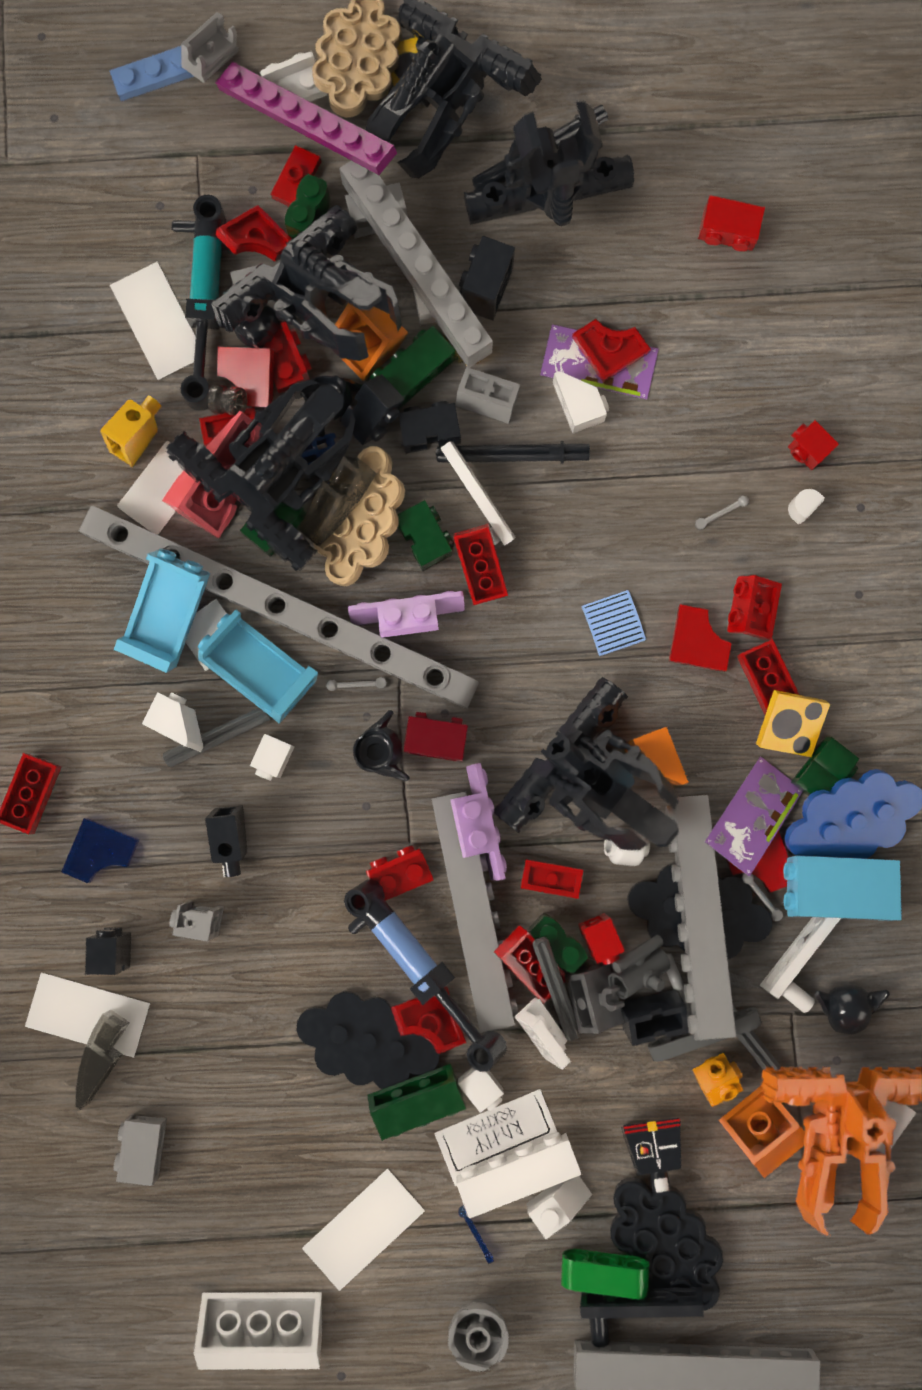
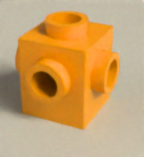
(719, 1079)

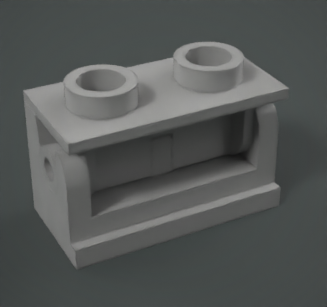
(196, 923)
(140, 1150)

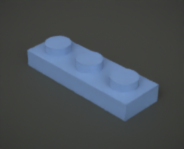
(149, 74)

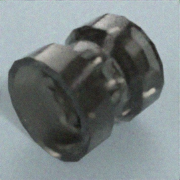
(224, 400)

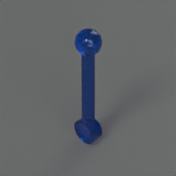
(487, 1254)

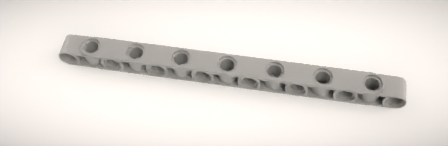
(297, 614)

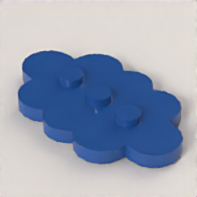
(854, 817)

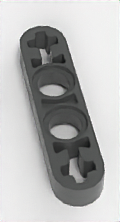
(666, 1048)

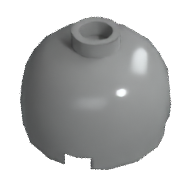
(478, 1336)

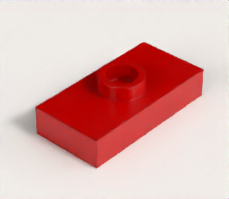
(297, 166)
(551, 878)

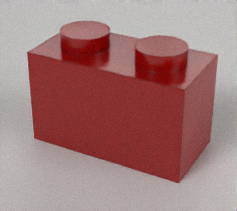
(731, 223)
(601, 939)

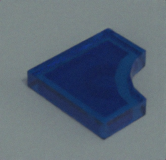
(97, 848)

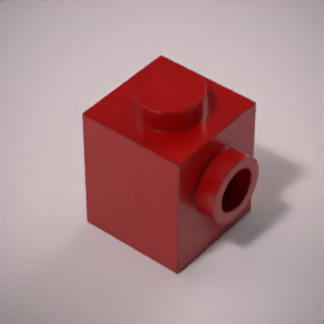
(811, 444)

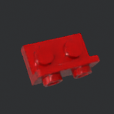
(288, 363)
(754, 606)
(401, 873)

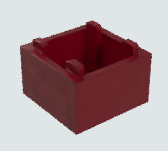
(435, 738)

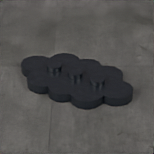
(740, 917)
(364, 1041)
(668, 1237)

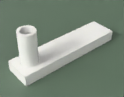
(499, 530)
(781, 977)

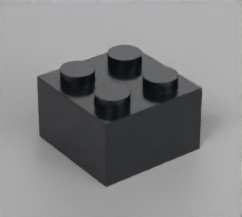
(487, 276)

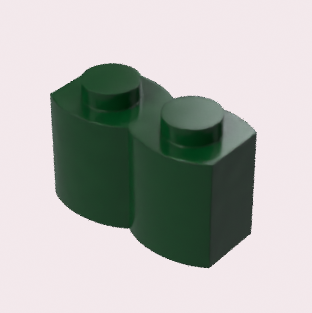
(310, 204)
(826, 767)
(565, 948)

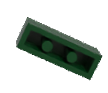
(418, 364)
(416, 1102)

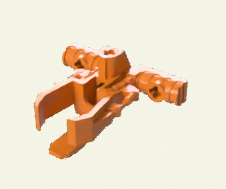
(844, 1121)

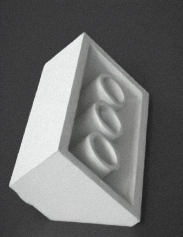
(259, 1331)

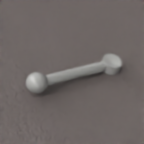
(701, 523)
(380, 683)
(775, 913)

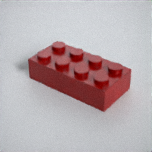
(480, 564)
(766, 672)
(28, 793)
(520, 957)

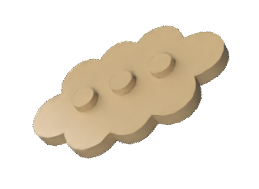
(356, 55)
(364, 533)

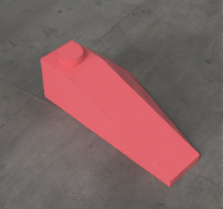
(197, 504)

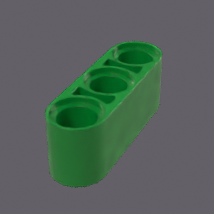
(605, 1273)

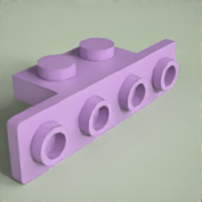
(407, 614)
(476, 824)

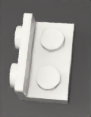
(295, 76)
(544, 1032)

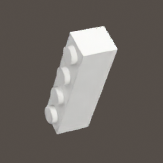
(517, 1175)

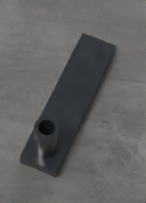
(658, 1303)

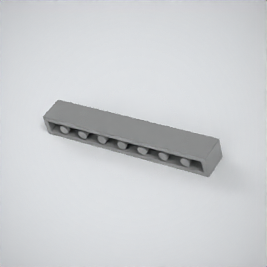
(417, 263)
(701, 921)
(475, 924)
(693, 1367)

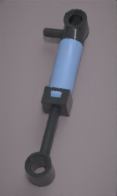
(429, 979)

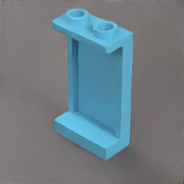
(163, 610)
(255, 666)
(843, 888)

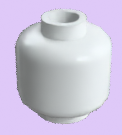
(626, 857)

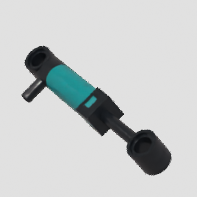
(204, 288)

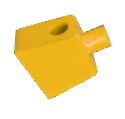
(131, 429)

